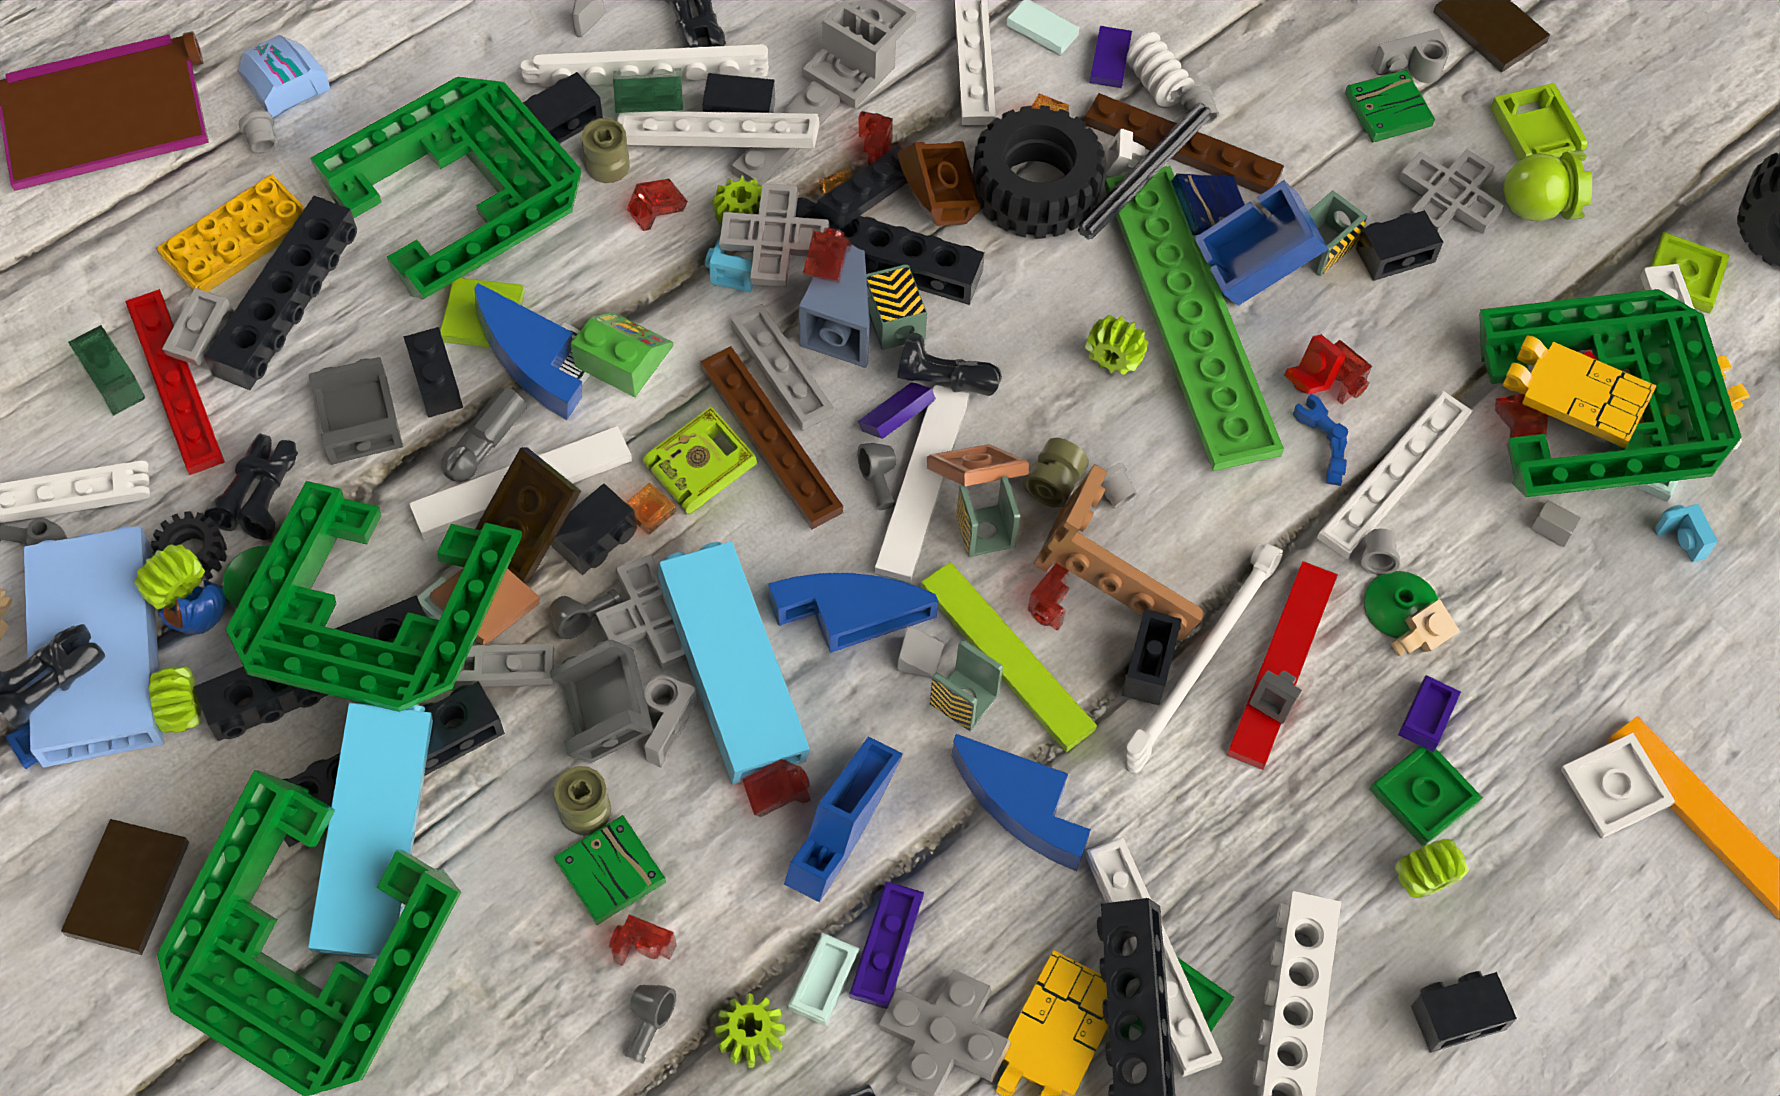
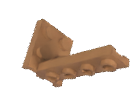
(1104, 568)

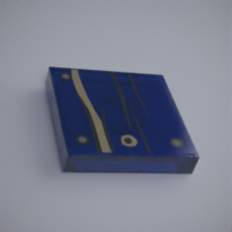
(1206, 199)

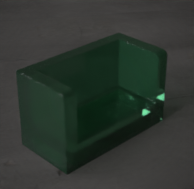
(648, 92)
(107, 370)

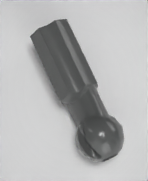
(483, 434)

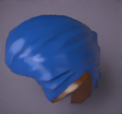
(197, 611)

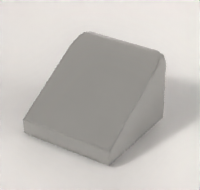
(586, 15)
(1555, 523)
(919, 653)

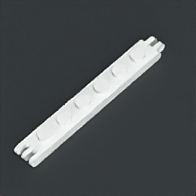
(695, 63)
(74, 491)

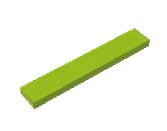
(1021, 668)

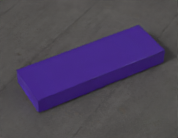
(886, 945)

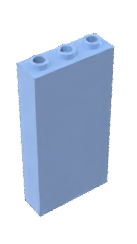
(93, 585)

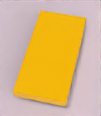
(232, 235)

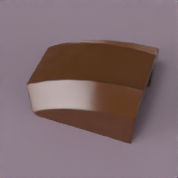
(941, 181)

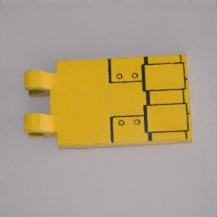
(1580, 390)
(1056, 1029)

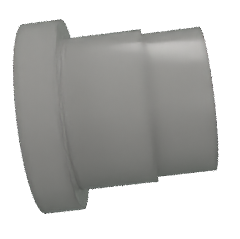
(1200, 94)
(258, 131)
(1118, 486)
(1380, 552)

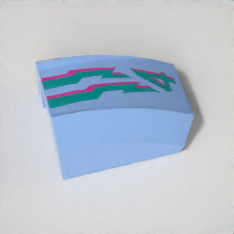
(282, 74)

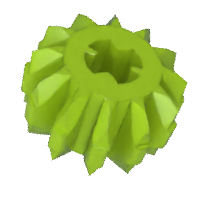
(737, 198)
(1116, 344)
(169, 576)
(174, 699)
(1431, 868)
(734, 1029)

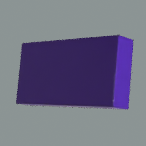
(1110, 56)
(897, 410)
(1429, 713)

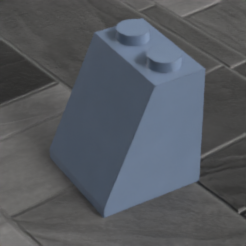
(837, 314)

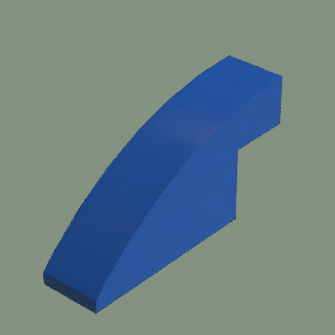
(529, 350)
(851, 605)
(1021, 799)
(842, 818)

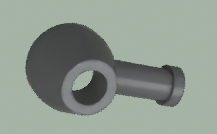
(874, 462)
(30, 535)
(573, 618)
(654, 1006)

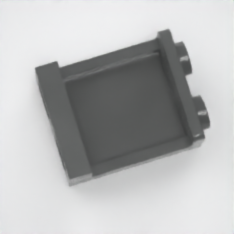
(355, 410)
(603, 700)

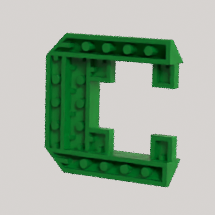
(458, 119)
(1660, 340)
(283, 621)
(256, 1004)

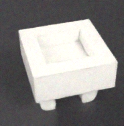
(1123, 153)

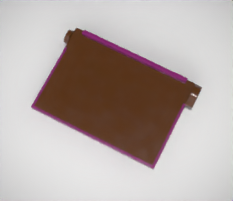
(101, 110)

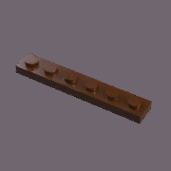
(1199, 152)
(771, 438)

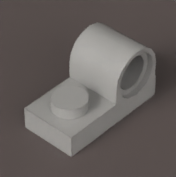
(1420, 53)
(197, 326)
(669, 717)

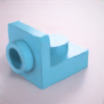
(728, 270)
(1692, 529)

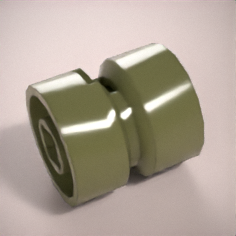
(605, 150)
(1056, 472)
(582, 800)

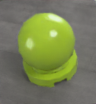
(1545, 186)

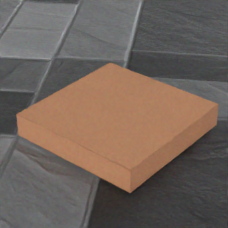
(977, 465)
(509, 605)

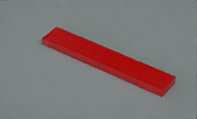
(175, 385)
(1286, 652)

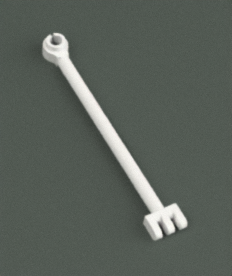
(1139, 747)

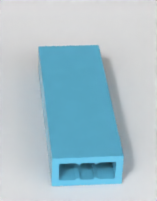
(731, 660)
(373, 817)

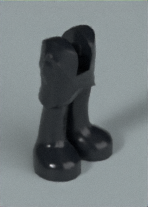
(701, 26)
(962, 374)
(254, 515)
(65, 656)

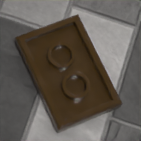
(1494, 29)
(534, 501)
(125, 887)

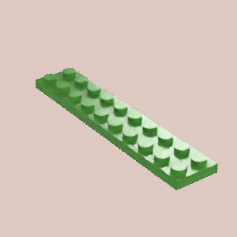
(1196, 327)

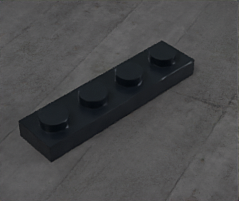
(863, 190)

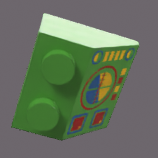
(619, 352)

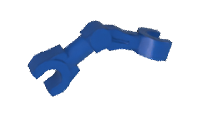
(1335, 433)

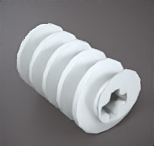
(1159, 70)

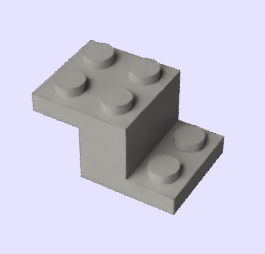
(858, 47)

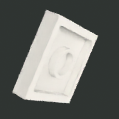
(1617, 785)

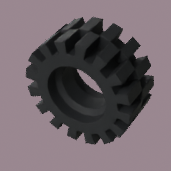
(194, 528)

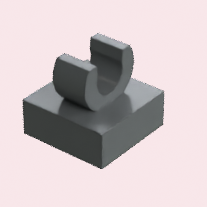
(1276, 695)

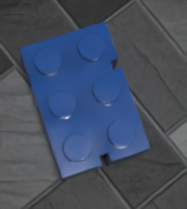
(1259, 248)

